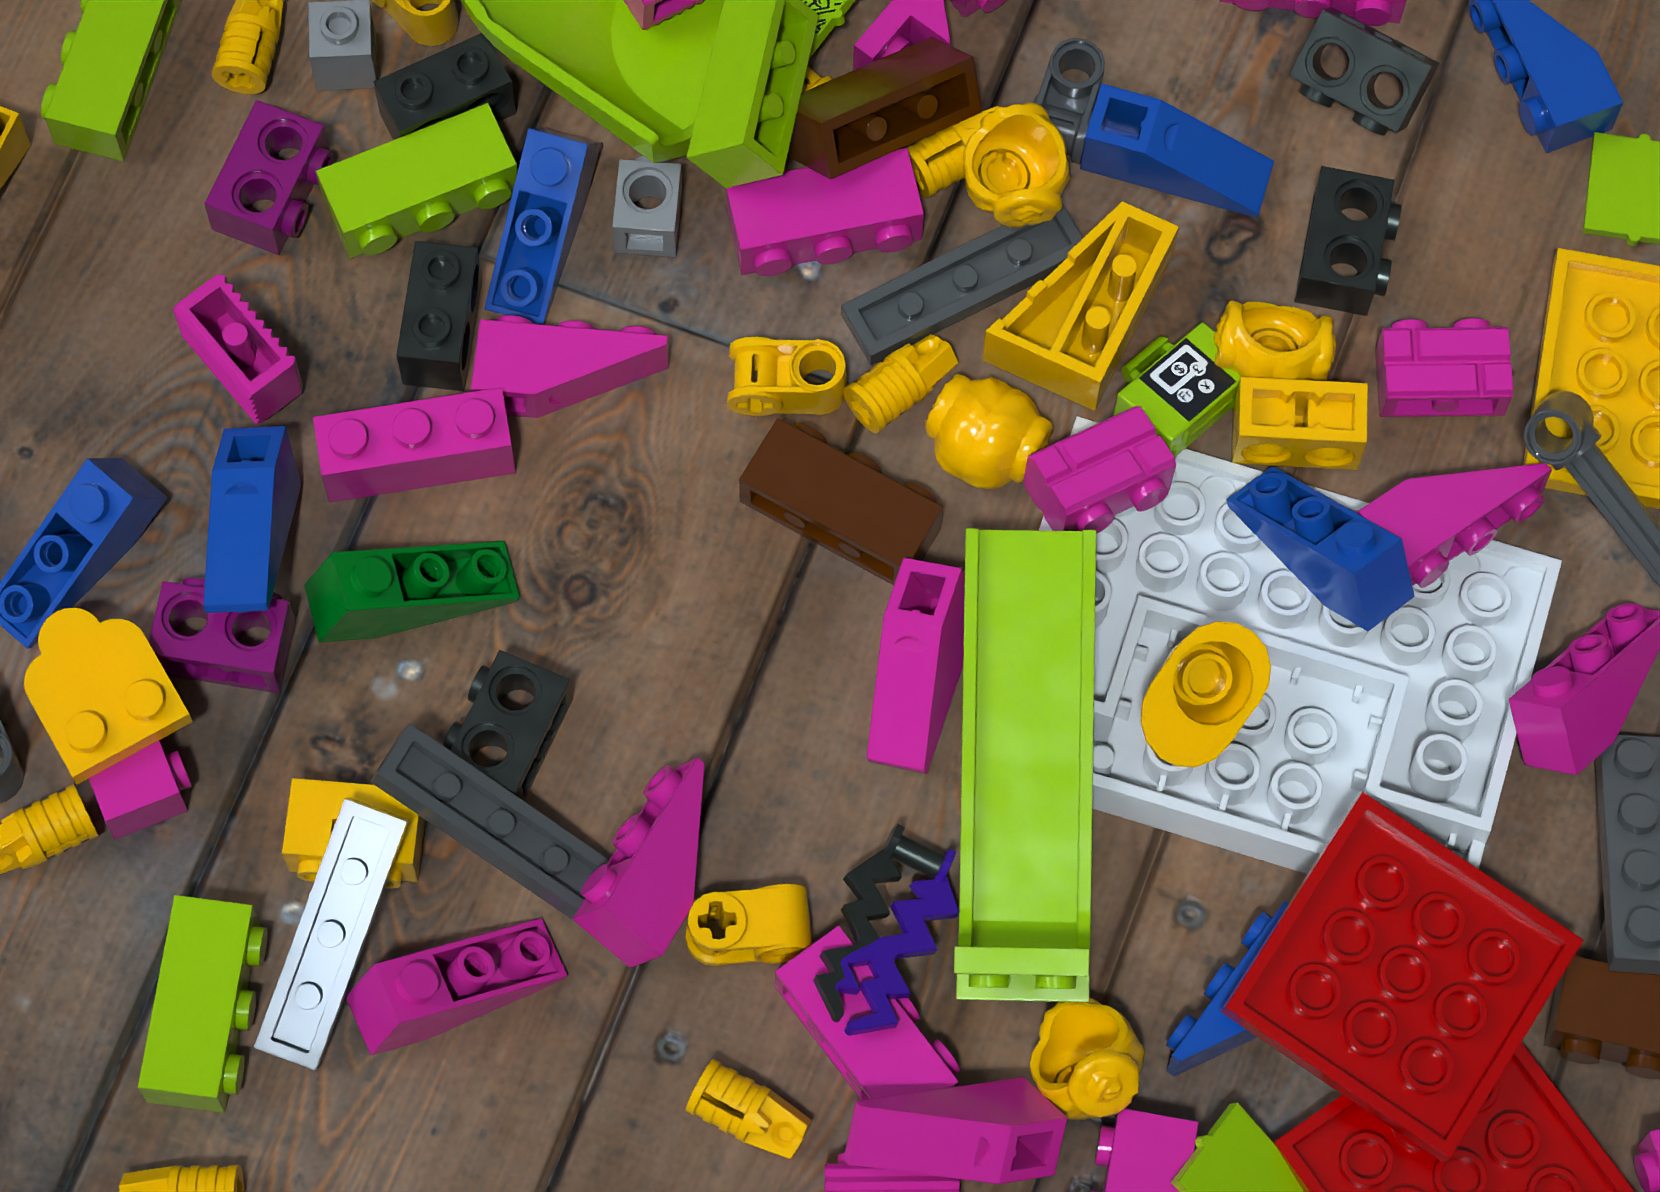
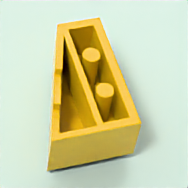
(1087, 310)

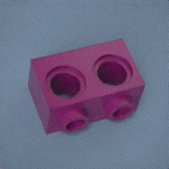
(255, 175)
(215, 651)

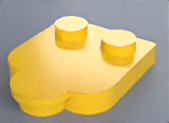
(100, 691)

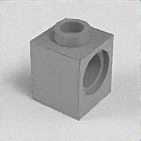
(342, 44)
(647, 230)

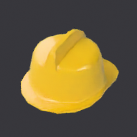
(1205, 693)

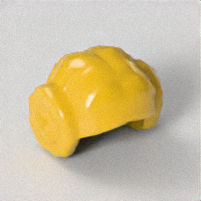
(1017, 165)
(1274, 342)
(985, 431)
(1087, 1060)

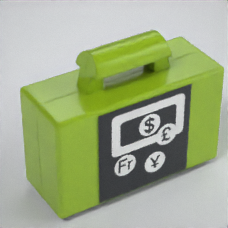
(1180, 390)

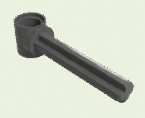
(1594, 474)

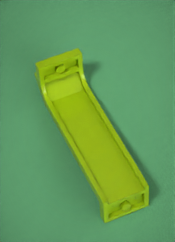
(1027, 766)

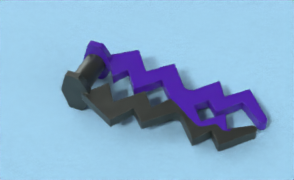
(933, 903)

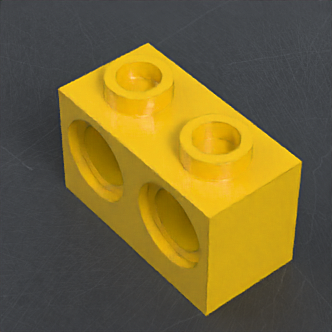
(1299, 423)

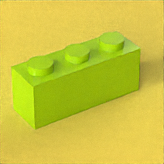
(107, 74)
(752, 90)
(418, 181)
(202, 1004)

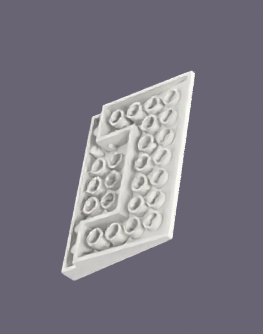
(1387, 712)

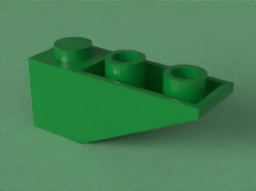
(406, 588)

